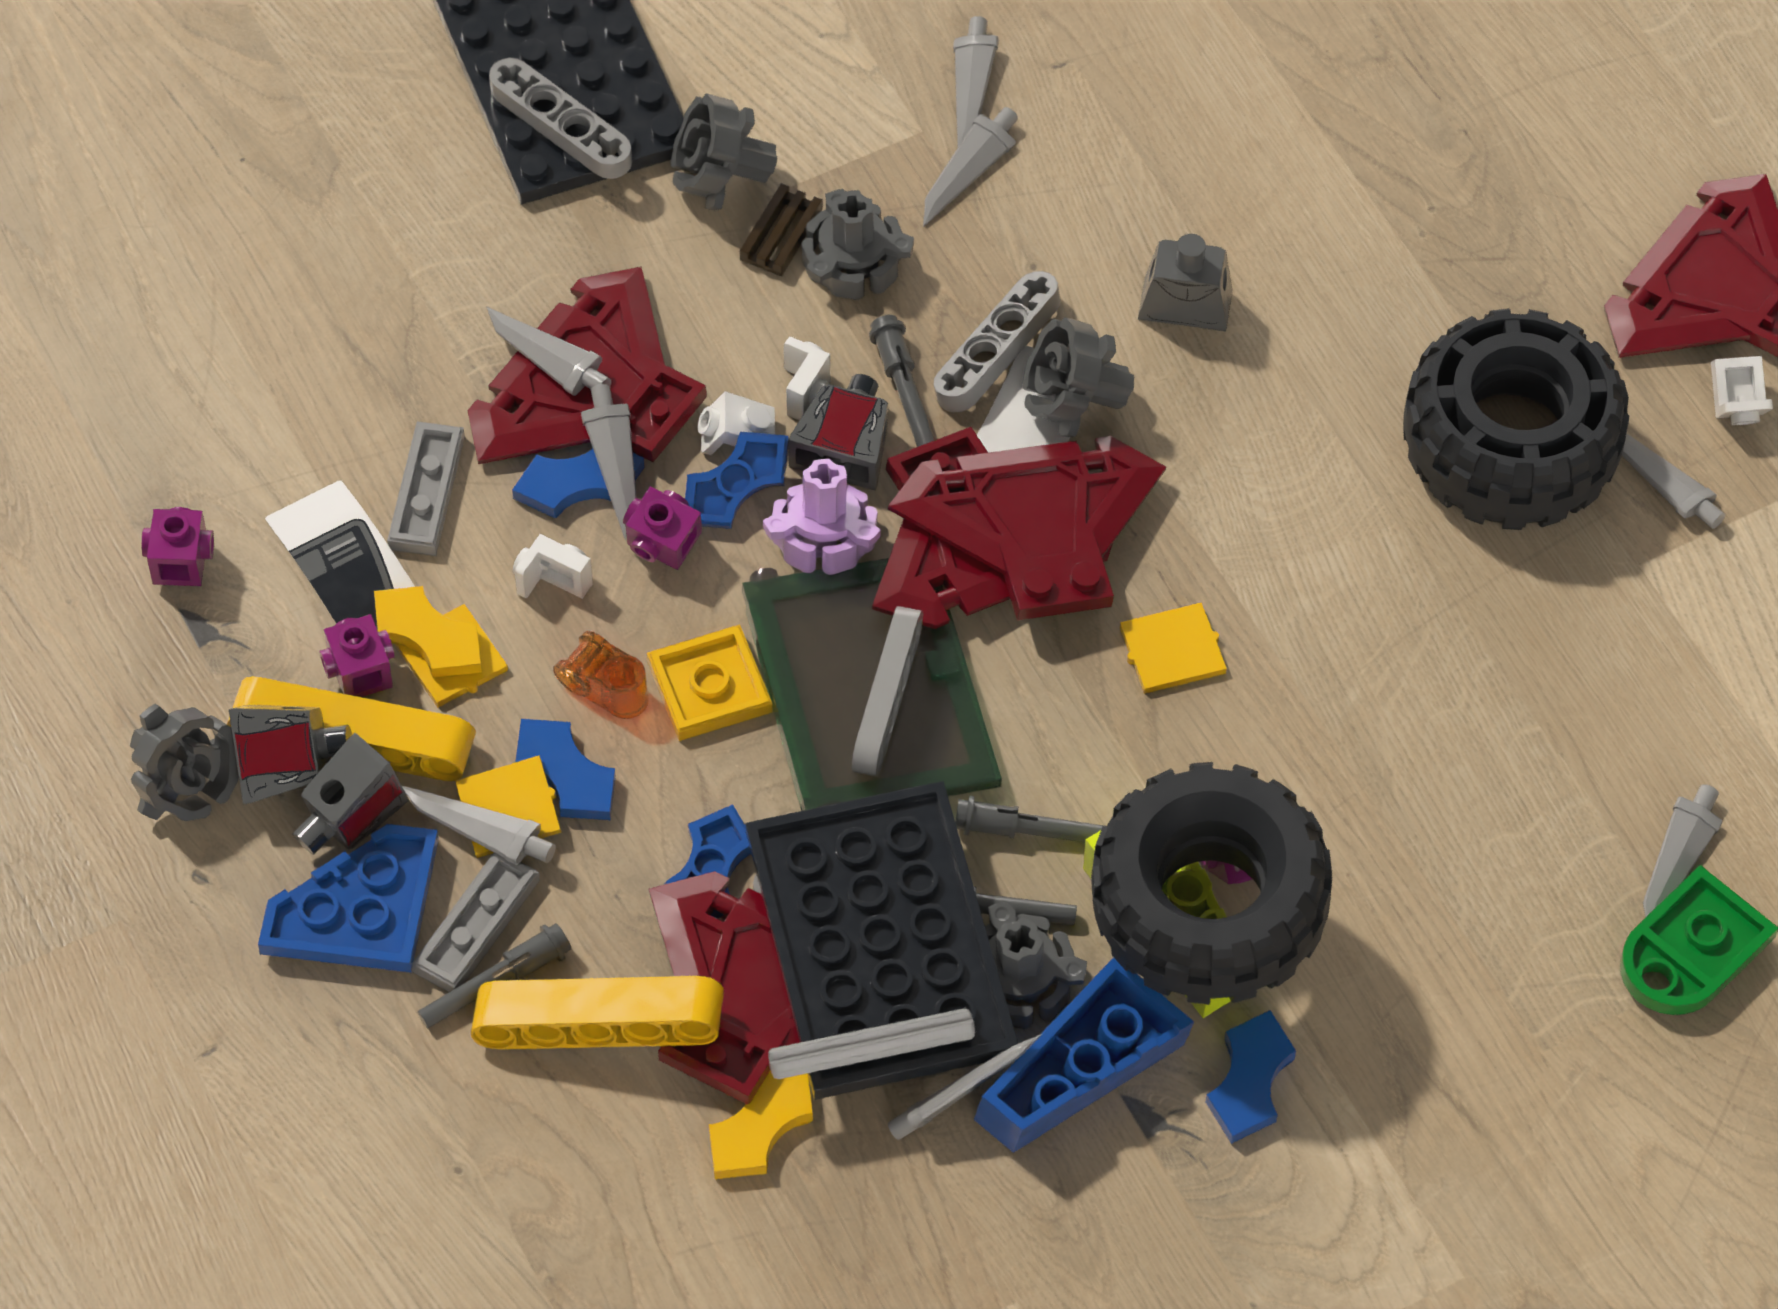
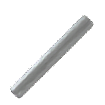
(871, 1043)

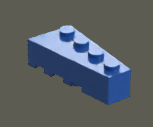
(1086, 1052)

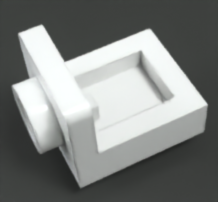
(811, 372)
(1740, 389)
(729, 416)
(555, 563)

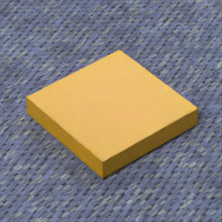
(709, 682)

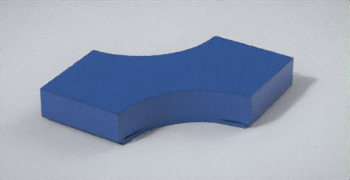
(754, 465)
(559, 483)
(580, 785)
(717, 846)
(1257, 1055)

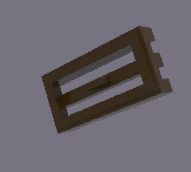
(795, 203)

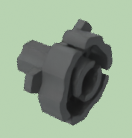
(716, 147)
(854, 239)
(1078, 370)
(177, 760)
(1032, 962)

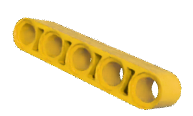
(407, 737)
(597, 1012)

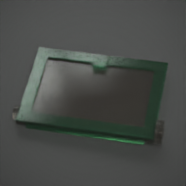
(819, 665)

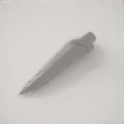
(972, 69)
(976, 153)
(559, 359)
(612, 443)
(1675, 486)
(496, 831)
(1685, 840)
(925, 1110)

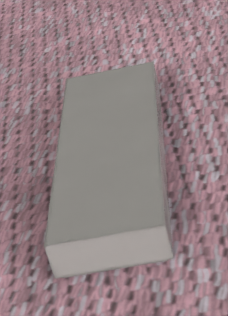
(426, 488)
(475, 922)

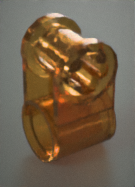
(598, 671)

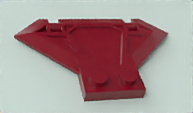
(1706, 276)
(631, 357)
(1036, 516)
(925, 561)
(744, 962)

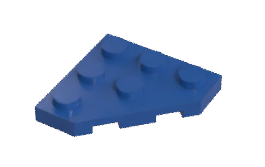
(357, 905)

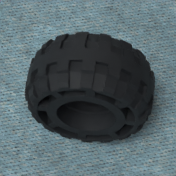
(1504, 470)
(1220, 819)

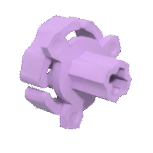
(818, 516)

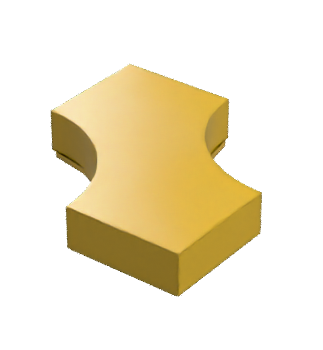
(444, 643)
(745, 1140)

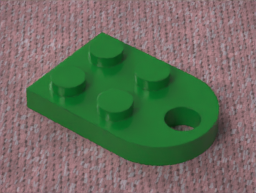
(1697, 941)

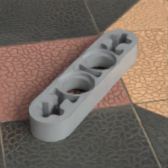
(565, 113)
(1003, 343)
(887, 691)

